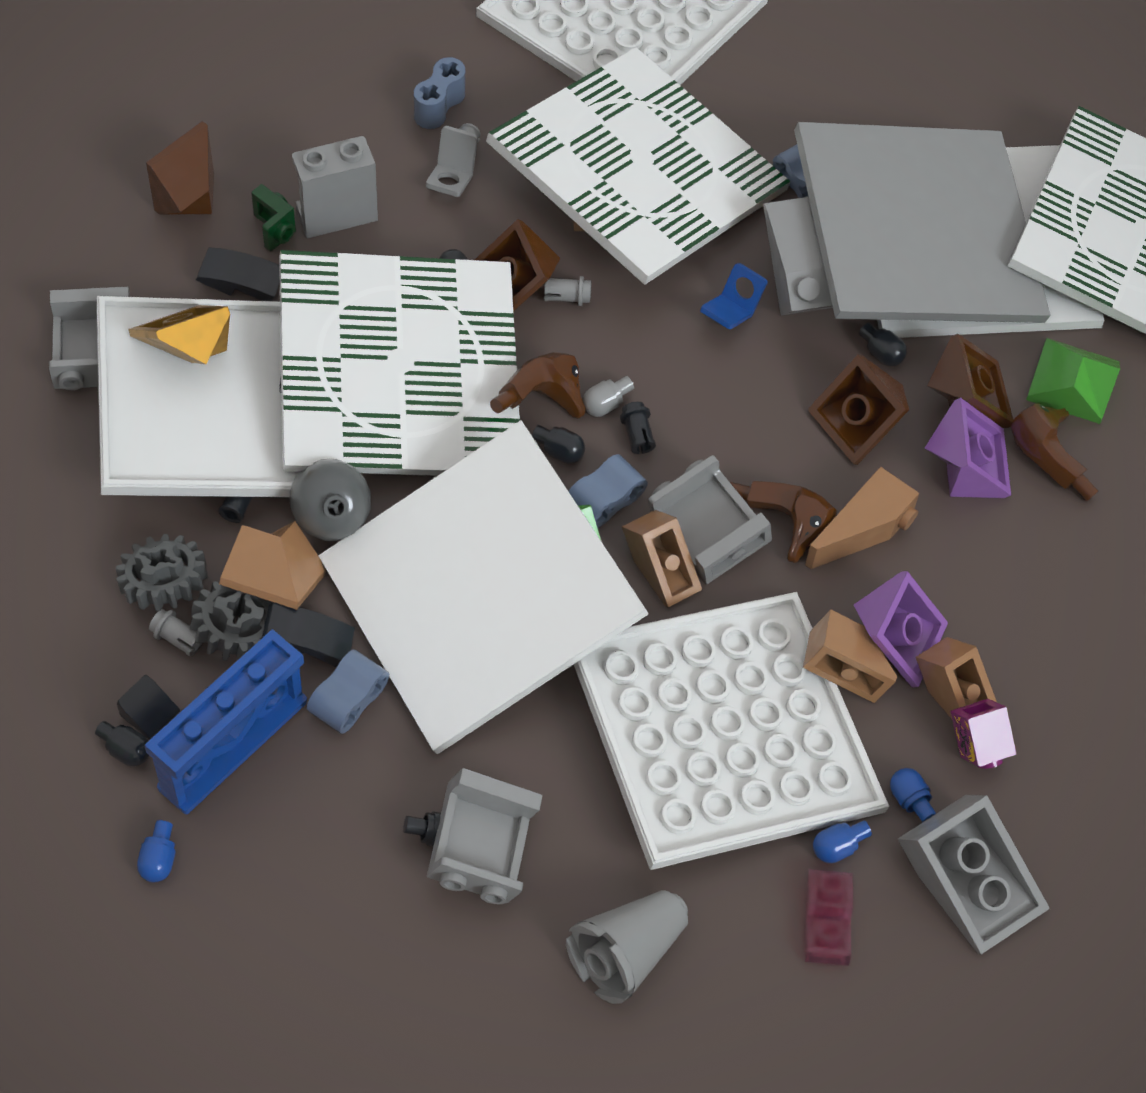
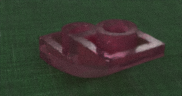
(828, 917)

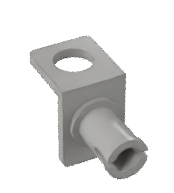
(455, 159)

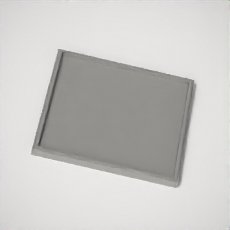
(917, 223)

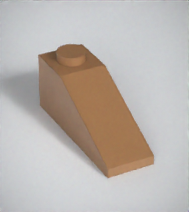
(866, 520)

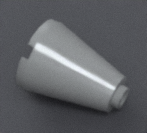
(626, 943)

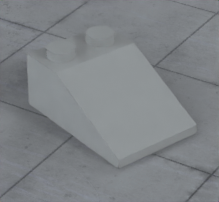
(796, 257)
(974, 871)

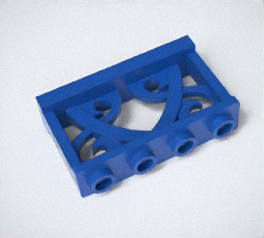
(228, 722)

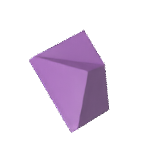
(973, 453)
(902, 623)

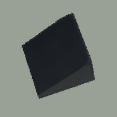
(147, 707)

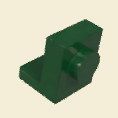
(275, 214)

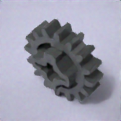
(161, 572)
(215, 615)

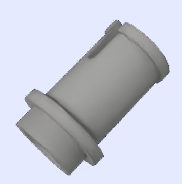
(568, 290)
(174, 631)

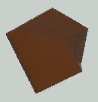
(183, 175)
(529, 257)
(973, 376)
(860, 407)

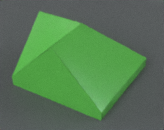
(1073, 380)

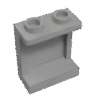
(336, 186)
(75, 336)
(712, 518)
(482, 836)

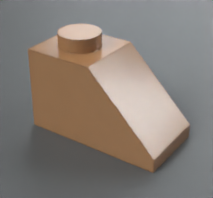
(662, 556)
(848, 657)
(954, 674)

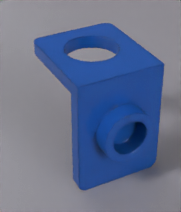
(730, 307)

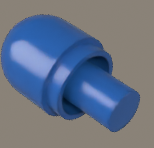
(912, 793)
(839, 841)
(157, 853)

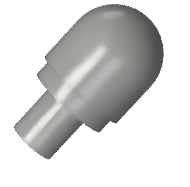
(606, 396)

